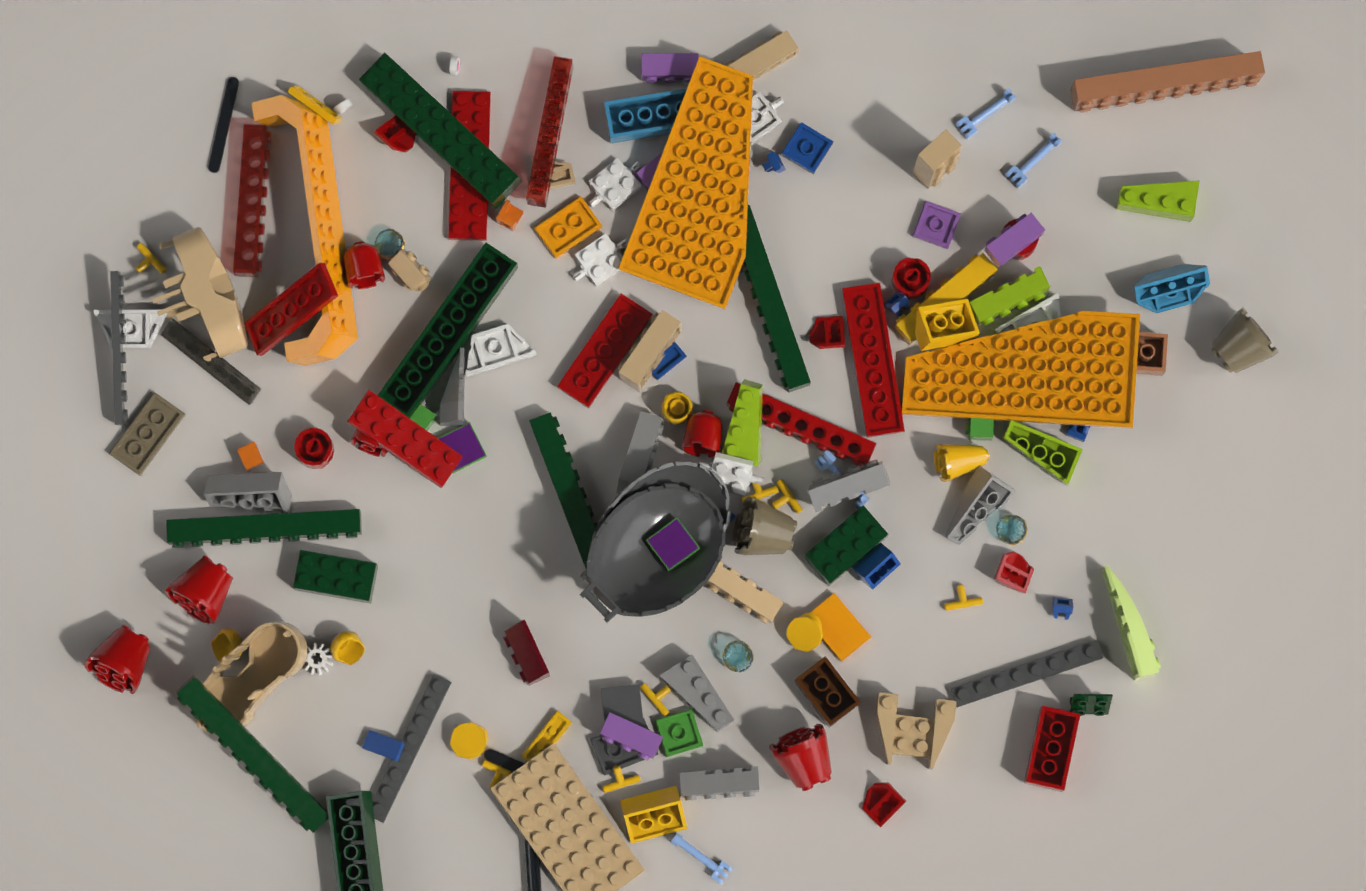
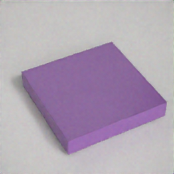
(936, 225)

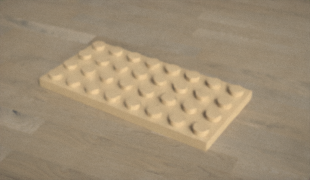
(566, 825)

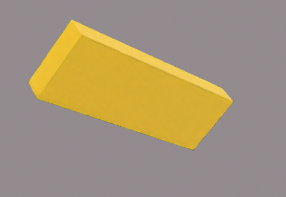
(314, 104)
(548, 735)

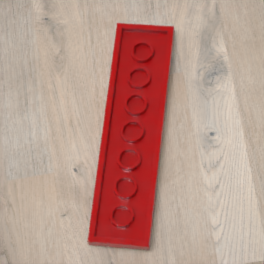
(466, 206)
(873, 360)

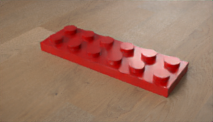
(291, 309)
(604, 350)
(404, 438)

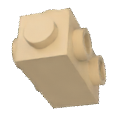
(410, 271)

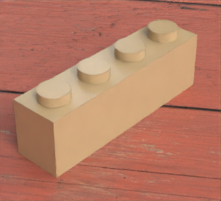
(766, 55)

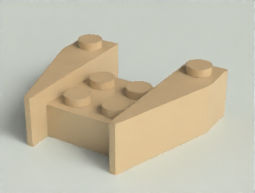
(911, 734)

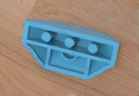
(1171, 287)

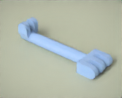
(970, 124)
(1019, 173)
(826, 461)
(717, 869)

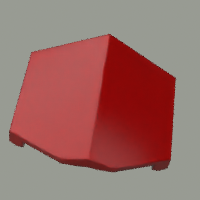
(396, 135)
(828, 332)
(1014, 572)
(882, 802)

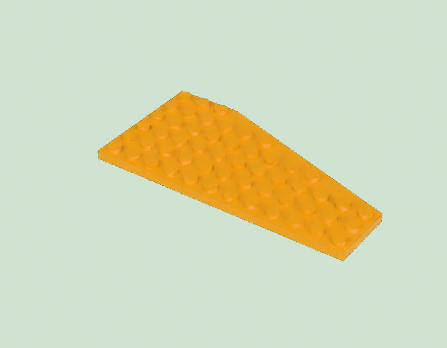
(697, 203)
(1044, 372)

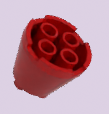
(201, 590)
(120, 660)
(804, 756)

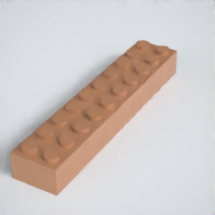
(1167, 81)

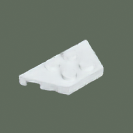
(1046, 310)
(140, 326)
(496, 349)

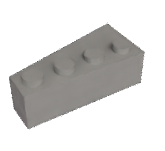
(641, 447)
(848, 484)
(249, 491)
(696, 690)
(719, 783)

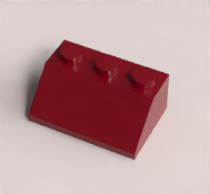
(526, 653)

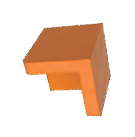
(509, 216)
(250, 456)

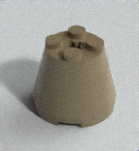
(1242, 343)
(762, 529)

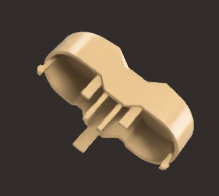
(206, 293)
(275, 654)

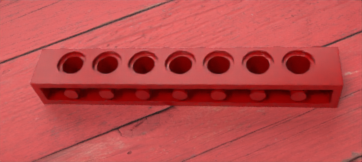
(812, 423)

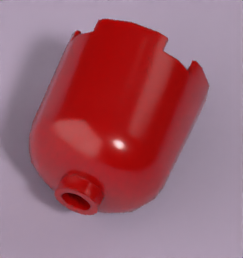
(363, 266)
(703, 434)

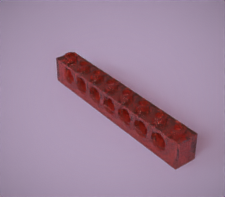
(549, 132)
(251, 134)

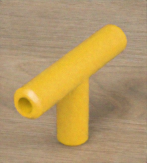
(150, 259)
(759, 493)
(788, 497)
(963, 601)
(655, 698)
(499, 772)
(620, 781)

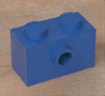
(876, 565)

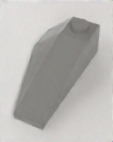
(452, 403)
(980, 499)

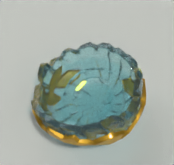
(389, 243)
(1011, 529)
(737, 656)

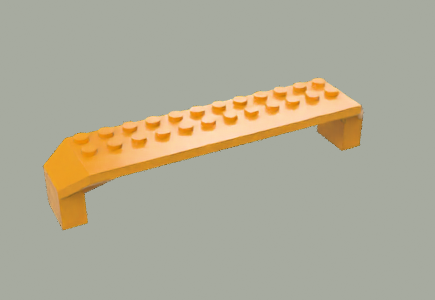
(337, 325)

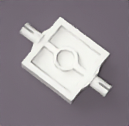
(763, 116)
(615, 184)
(600, 259)
(734, 472)

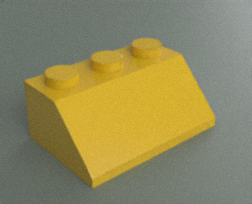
(945, 324)
(653, 814)

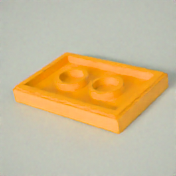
(568, 227)
(840, 627)

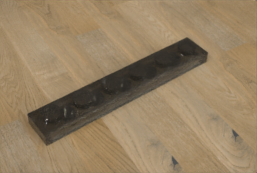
(218, 367)

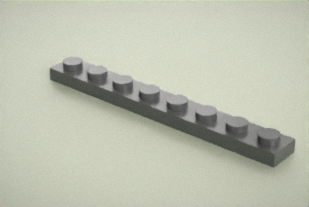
(118, 340)
(1027, 673)
(413, 740)

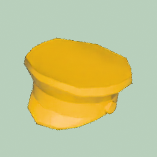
(805, 632)
(469, 740)

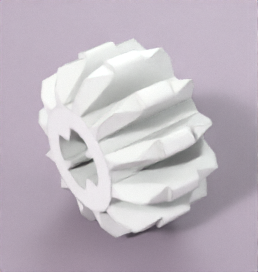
(323, 655)

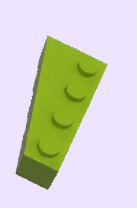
(1164, 200)
(1010, 297)
(746, 422)
(1048, 452)

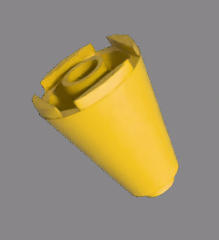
(956, 459)

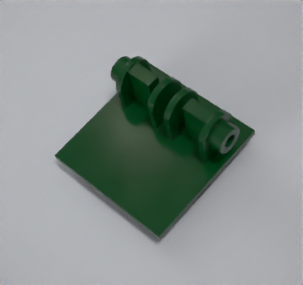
(1091, 704)

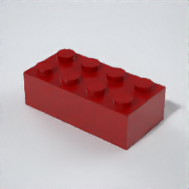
(1052, 748)

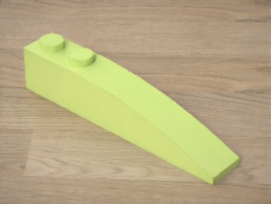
(1132, 629)

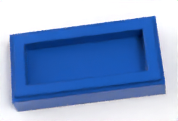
(673, 356)
(383, 745)

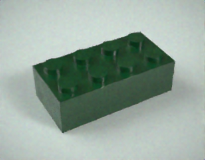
(846, 545)
(335, 576)

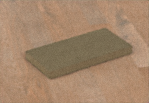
(147, 434)

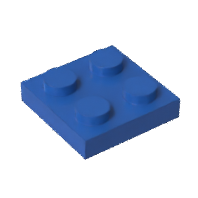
(807, 148)

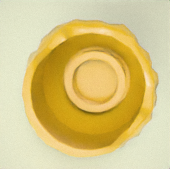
(676, 408)
(225, 643)
(347, 648)

